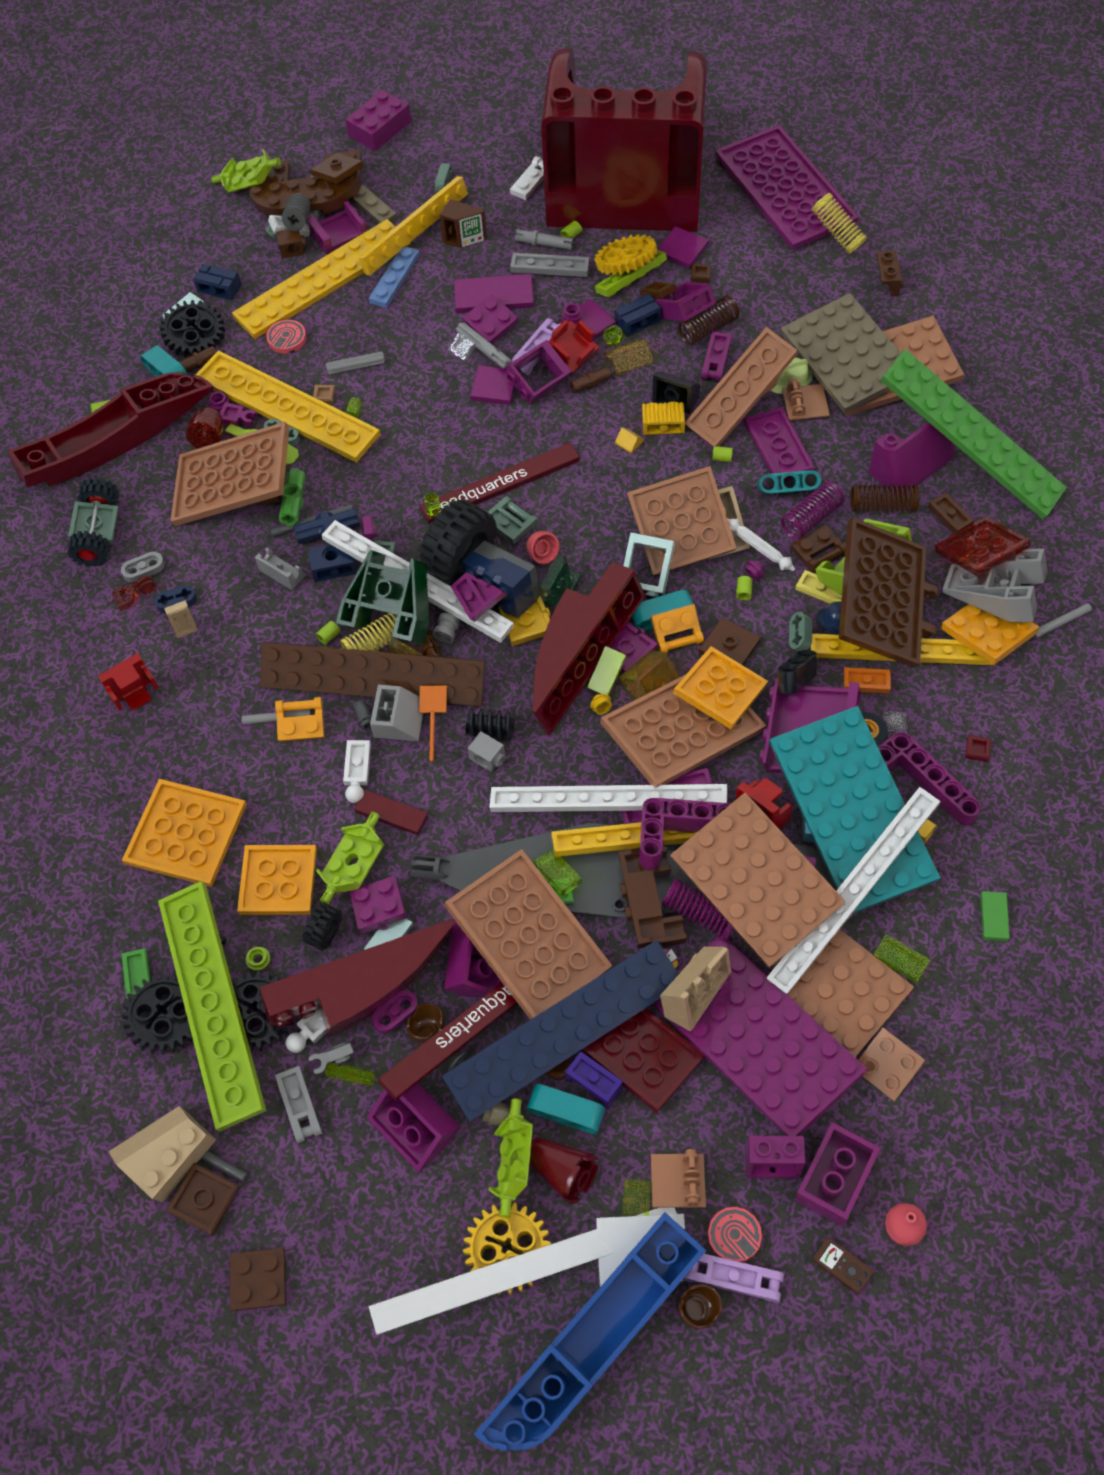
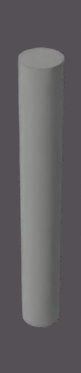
(1063, 619)
(271, 717)

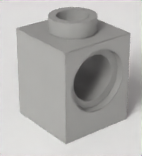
(486, 752)

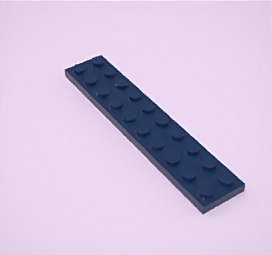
(560, 1031)

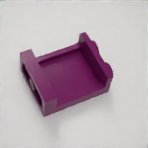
(337, 229)

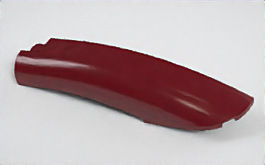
(110, 430)

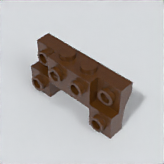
(644, 903)

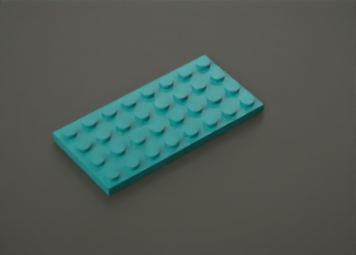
(849, 801)

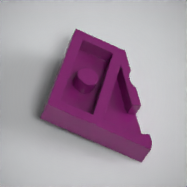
(476, 595)

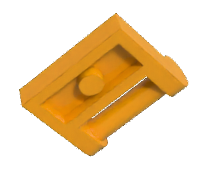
(676, 621)
(300, 726)

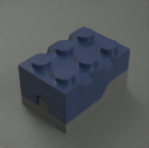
(506, 573)

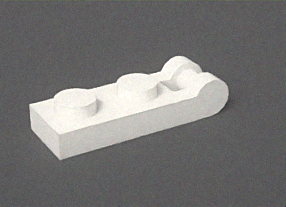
(529, 180)

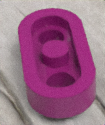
(393, 1010)

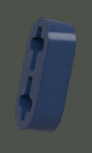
(175, 596)

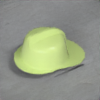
(798, 370)

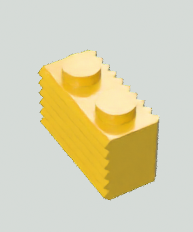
(663, 418)

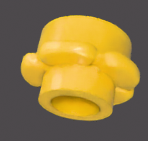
(601, 704)

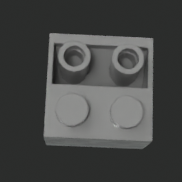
(396, 714)

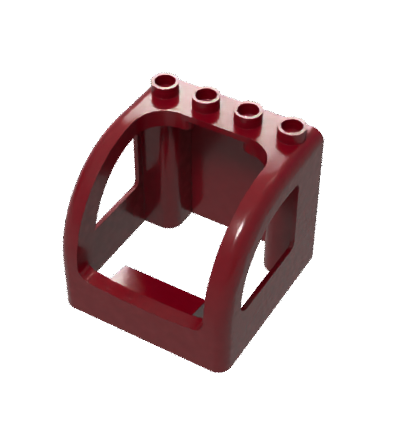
(621, 152)

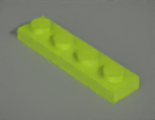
(616, 282)

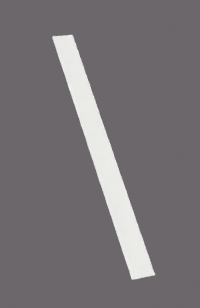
(491, 1279)

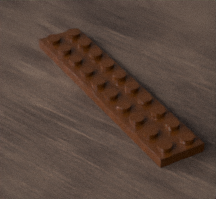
(362, 670)

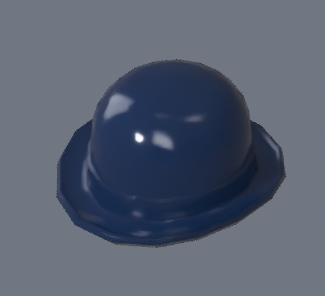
(830, 617)

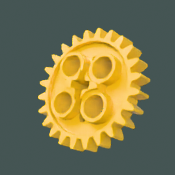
(626, 254)
(518, 1225)

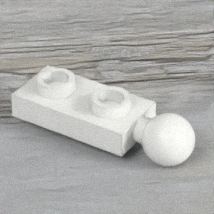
(356, 768)
(311, 1028)

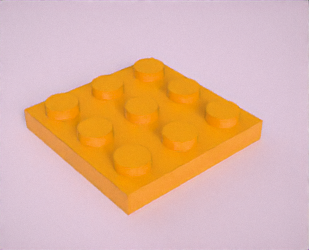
(988, 634)
(720, 687)
(277, 880)

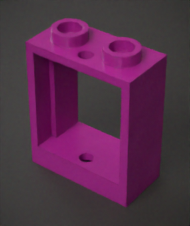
(686, 301)
(551, 360)
(780, 1152)

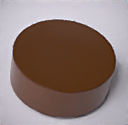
(558, 1071)

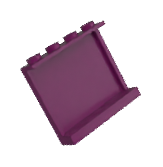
(801, 709)

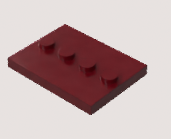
(646, 1058)

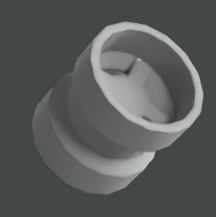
(446, 628)

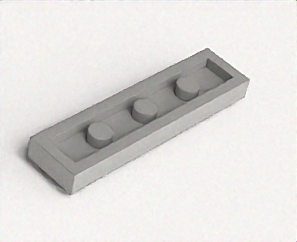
(549, 264)

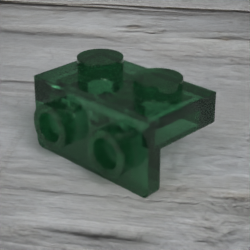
(557, 581)

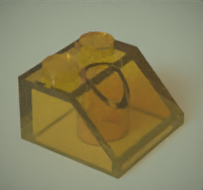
(649, 674)

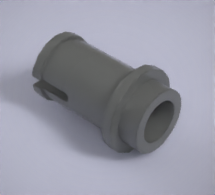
(363, 714)

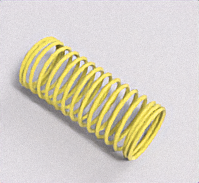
(857, 241)
(345, 644)

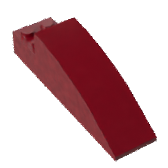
(577, 640)
(355, 984)

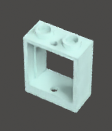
(657, 543)

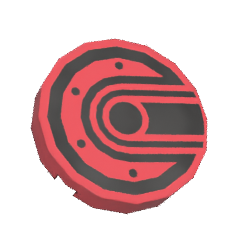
(286, 336)
(734, 1234)

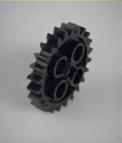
(192, 328)
(147, 1000)
(266, 1033)

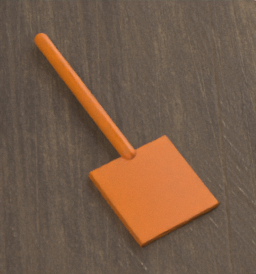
(432, 700)

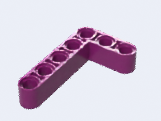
(930, 768)
(691, 818)

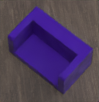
(594, 1079)

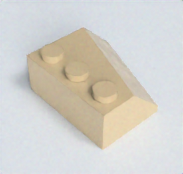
(163, 1153)

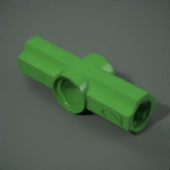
(292, 497)

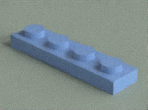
(394, 277)

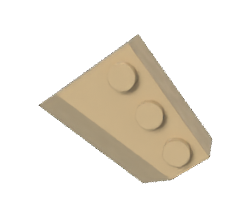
(696, 986)

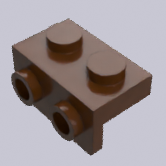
(889, 271)

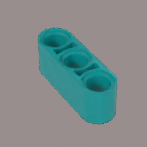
(160, 362)
(798, 479)
(667, 602)
(565, 1108)

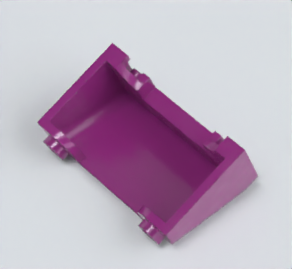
(910, 459)

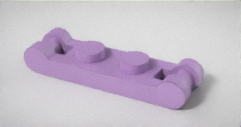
(542, 333)
(737, 1277)

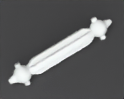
(759, 544)

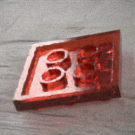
(982, 546)

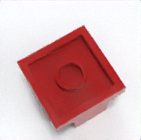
(573, 344)
(128, 683)
(763, 795)

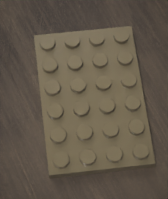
(843, 351)

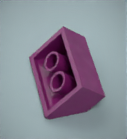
(467, 969)
(413, 1125)

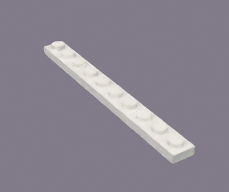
(438, 592)
(597, 797)
(856, 888)

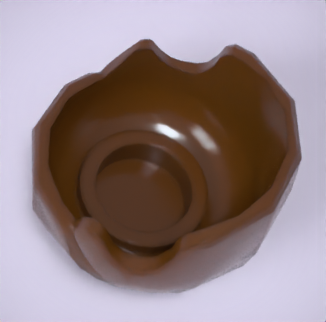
(425, 1022)
(700, 1306)

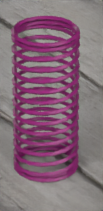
(800, 528)
(673, 891)

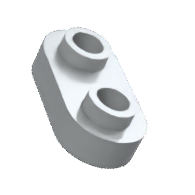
(142, 566)

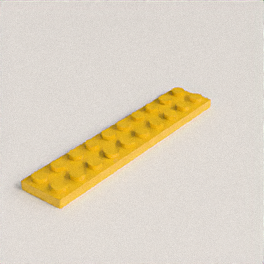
(309, 284)
(287, 404)

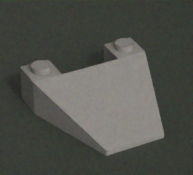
(1000, 588)

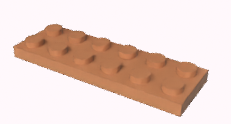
(741, 387)

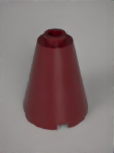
(563, 1167)

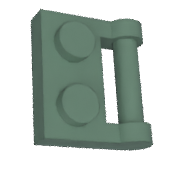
(508, 525)

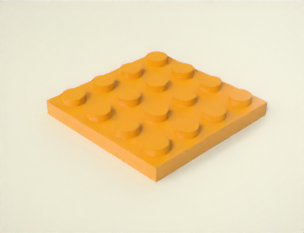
(184, 832)

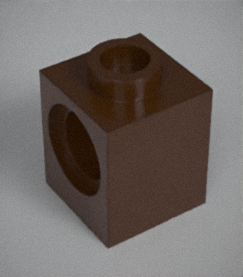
(290, 243)

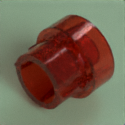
(205, 428)

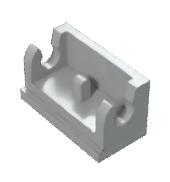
(279, 569)

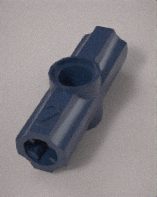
(314, 529)

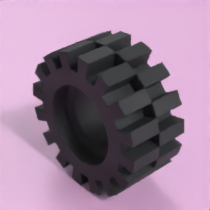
(322, 926)

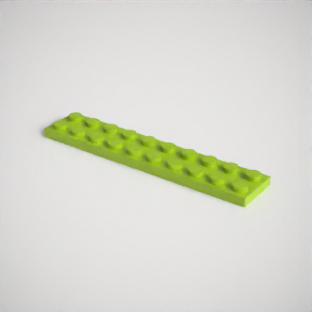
(211, 1007)

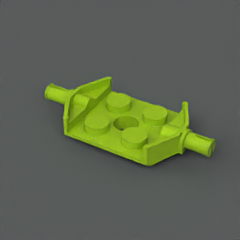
(245, 173)
(358, 842)
(514, 1157)

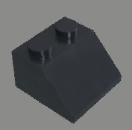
(675, 389)

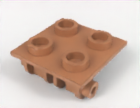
(805, 401)
(890, 1064)
(678, 1180)

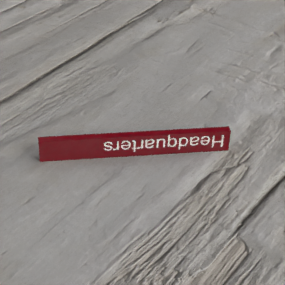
(510, 478)
(447, 1042)

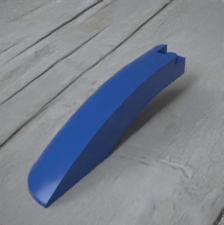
(593, 1338)

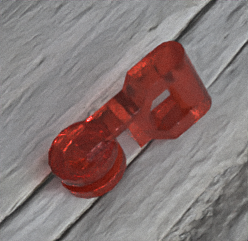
(145, 585)

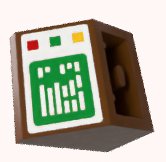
(462, 224)

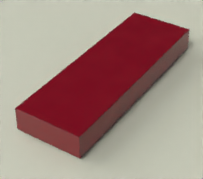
(392, 812)

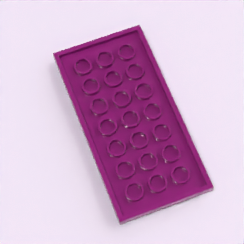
(782, 185)
(771, 1047)

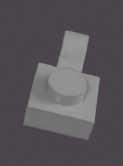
(338, 1053)

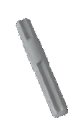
(484, 346)

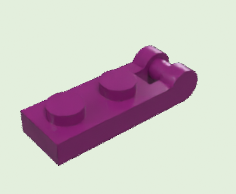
(716, 356)

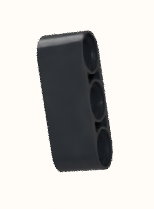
(797, 671)

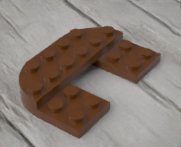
(274, 192)

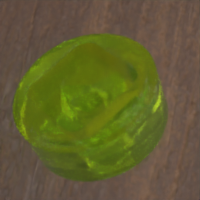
(613, 335)

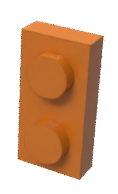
(869, 679)

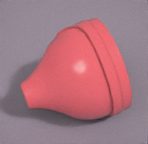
(542, 547)
(906, 1224)

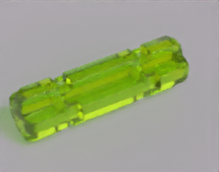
(350, 1074)

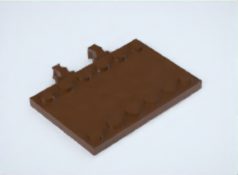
(884, 593)

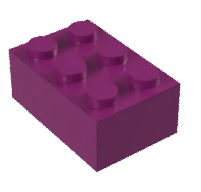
(378, 120)
(837, 1174)

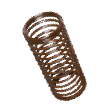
(690, 325)
(914, 498)

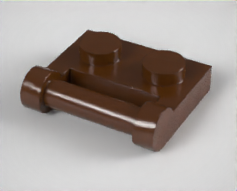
(816, 543)

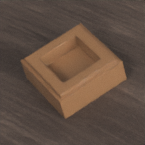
(325, 393)

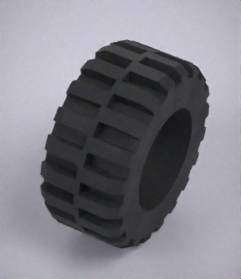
(453, 537)

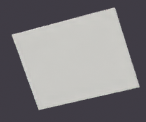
(622, 1236)

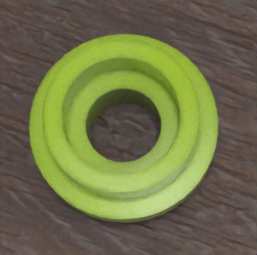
(254, 953)

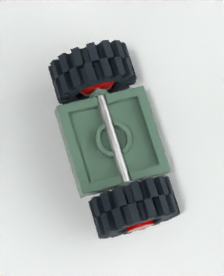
(93, 522)

